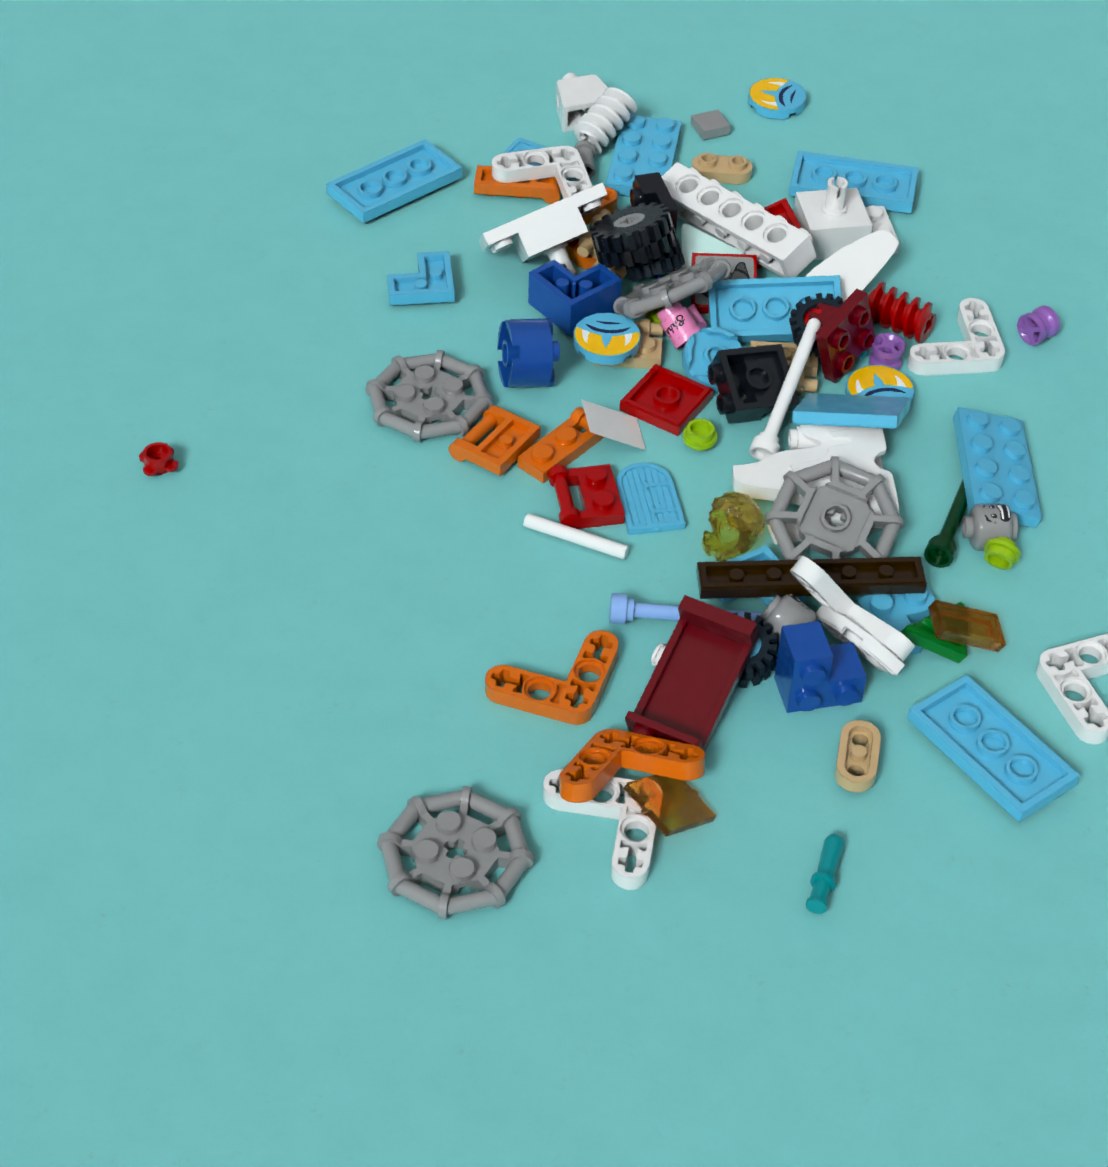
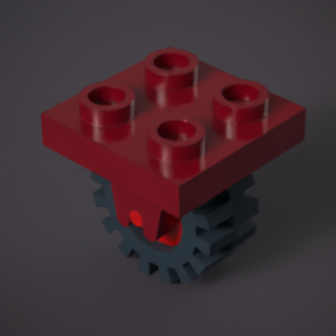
(843, 332)

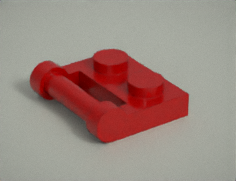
(597, 493)

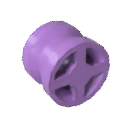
(1038, 325)
(887, 350)

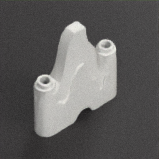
(812, 446)

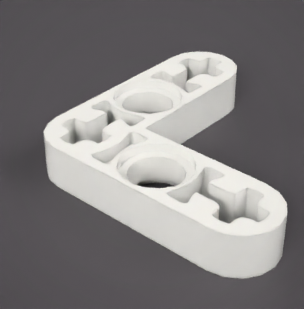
(564, 164)
(925, 357)
(829, 594)
(1075, 678)
(629, 818)

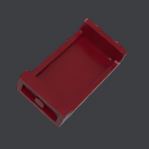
(695, 675)

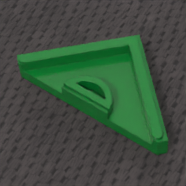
(923, 635)

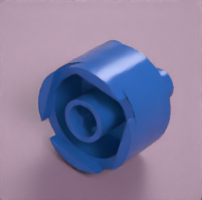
(527, 353)

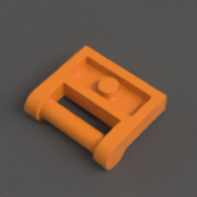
(501, 446)

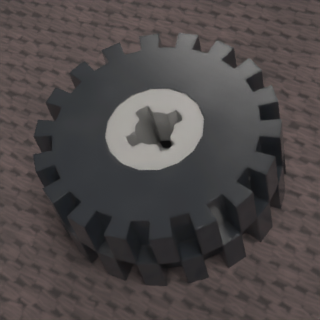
(633, 235)

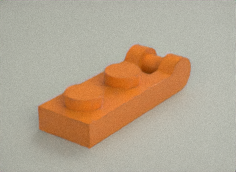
(539, 188)
(558, 447)

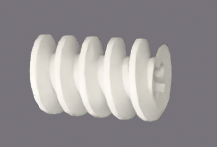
(605, 118)

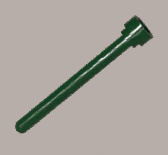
(941, 548)

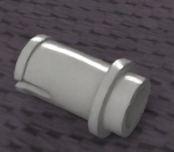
(587, 152)

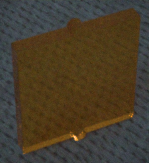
(669, 803)

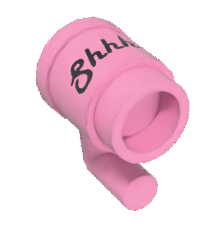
(681, 323)

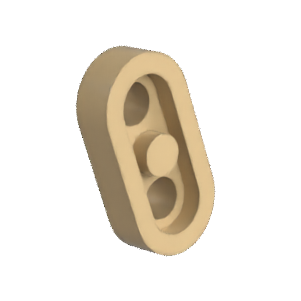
(724, 169)
(858, 759)

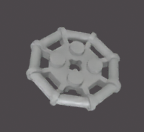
(672, 287)
(414, 414)
(839, 498)
(453, 831)

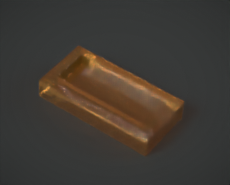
(966, 626)

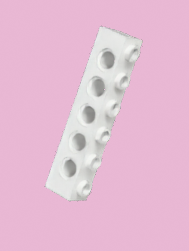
(739, 222)

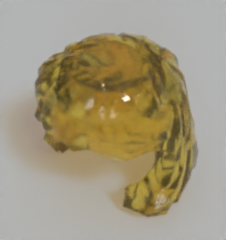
(735, 526)

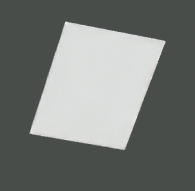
(613, 424)

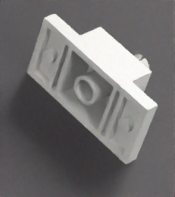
(838, 217)
(547, 229)

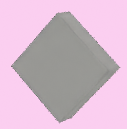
(710, 124)

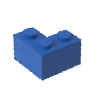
(570, 297)
(815, 673)

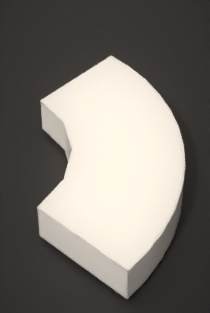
(866, 645)

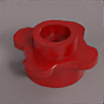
(158, 459)

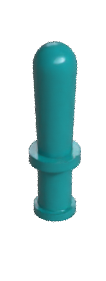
(823, 880)

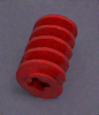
(900, 314)

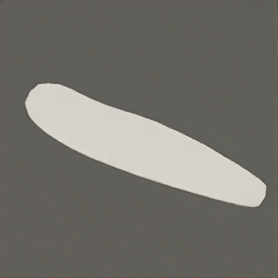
(858, 261)

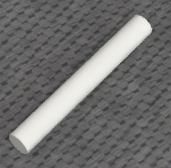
(576, 536)

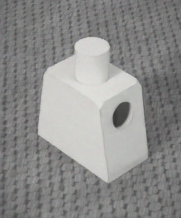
(575, 97)

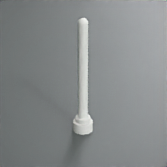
(767, 441)

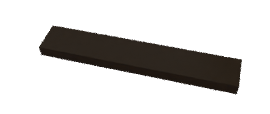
(774, 577)

